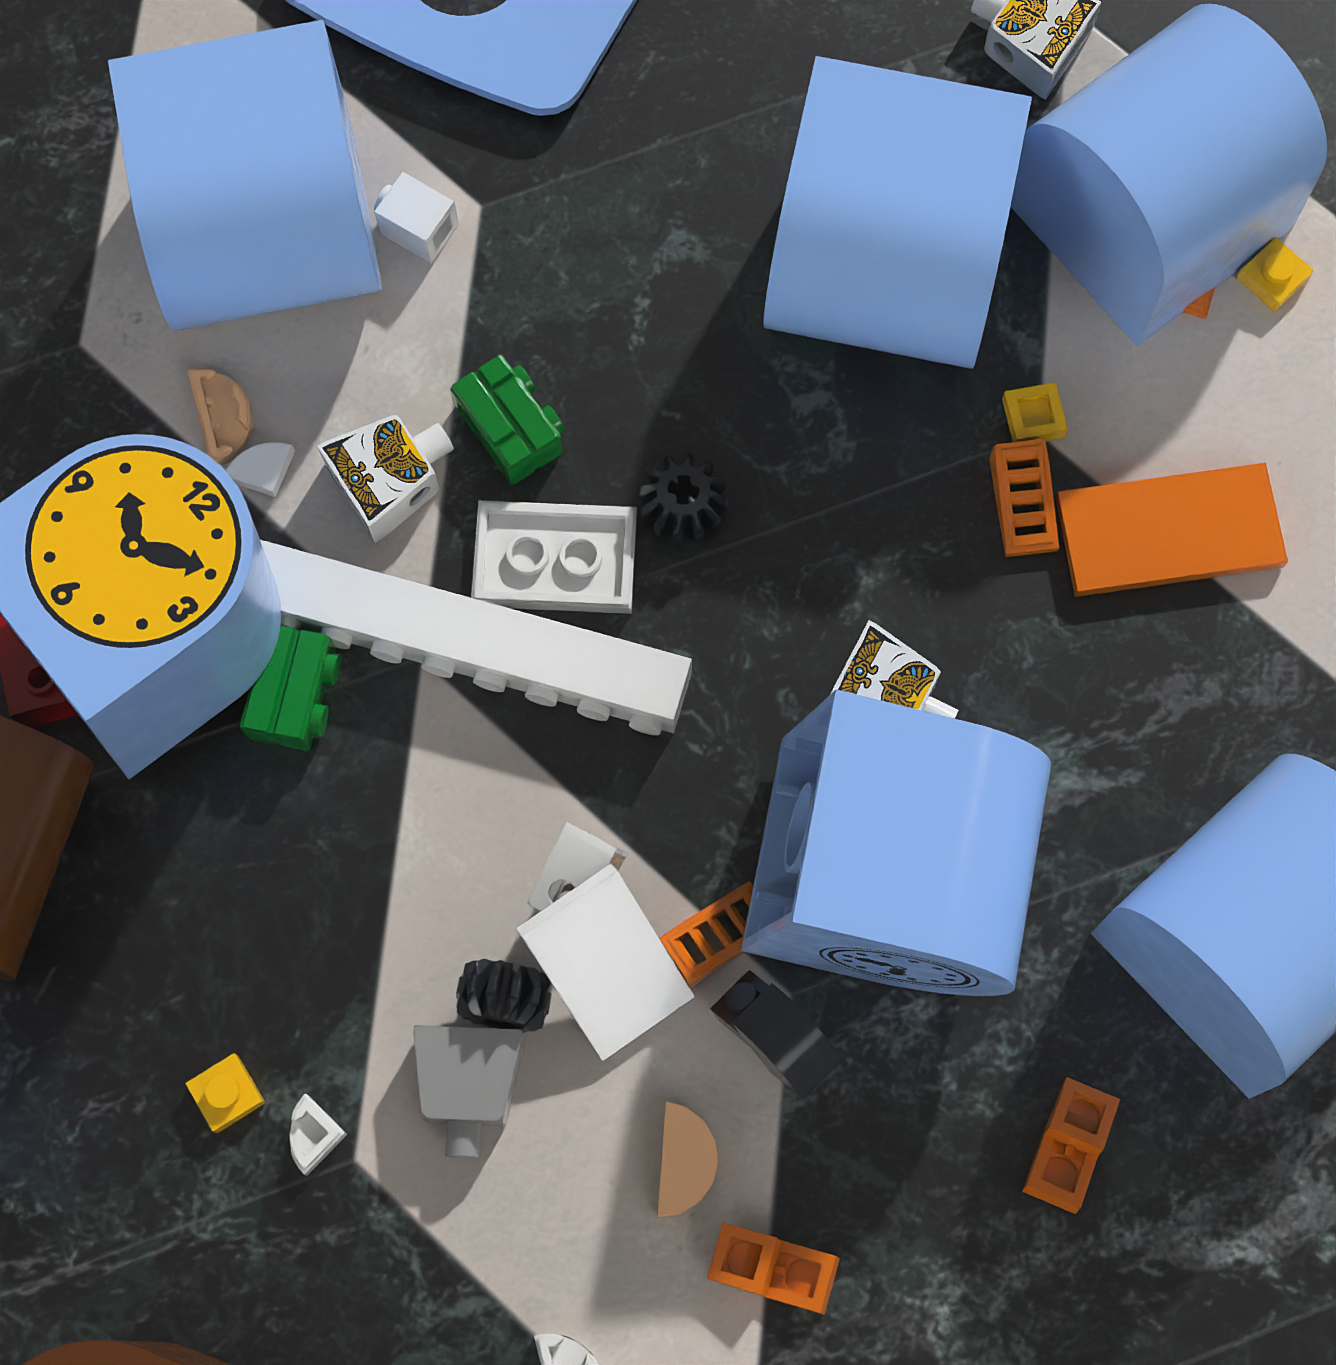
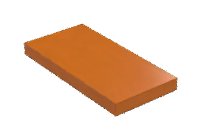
(1171, 529)

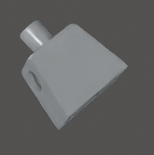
(467, 1080)

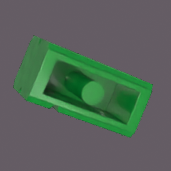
(508, 419)
(289, 694)

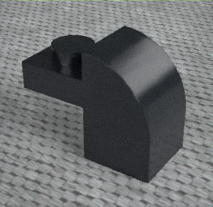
(777, 1033)

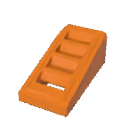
(1021, 454)
(690, 971)

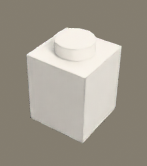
(415, 216)

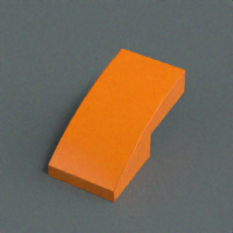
(1071, 1145)
(773, 1268)

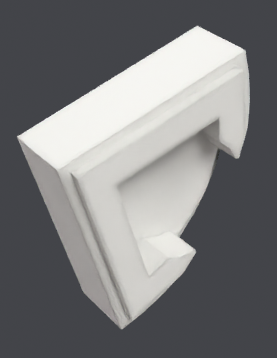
(262, 467)
(312, 1134)
(563, 1350)

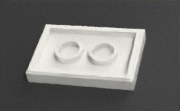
(555, 556)
(605, 962)

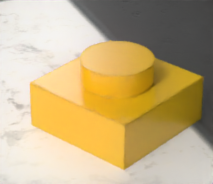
(1275, 274)
(1035, 413)
(225, 1093)

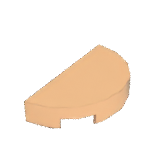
(223, 413)
(687, 1161)

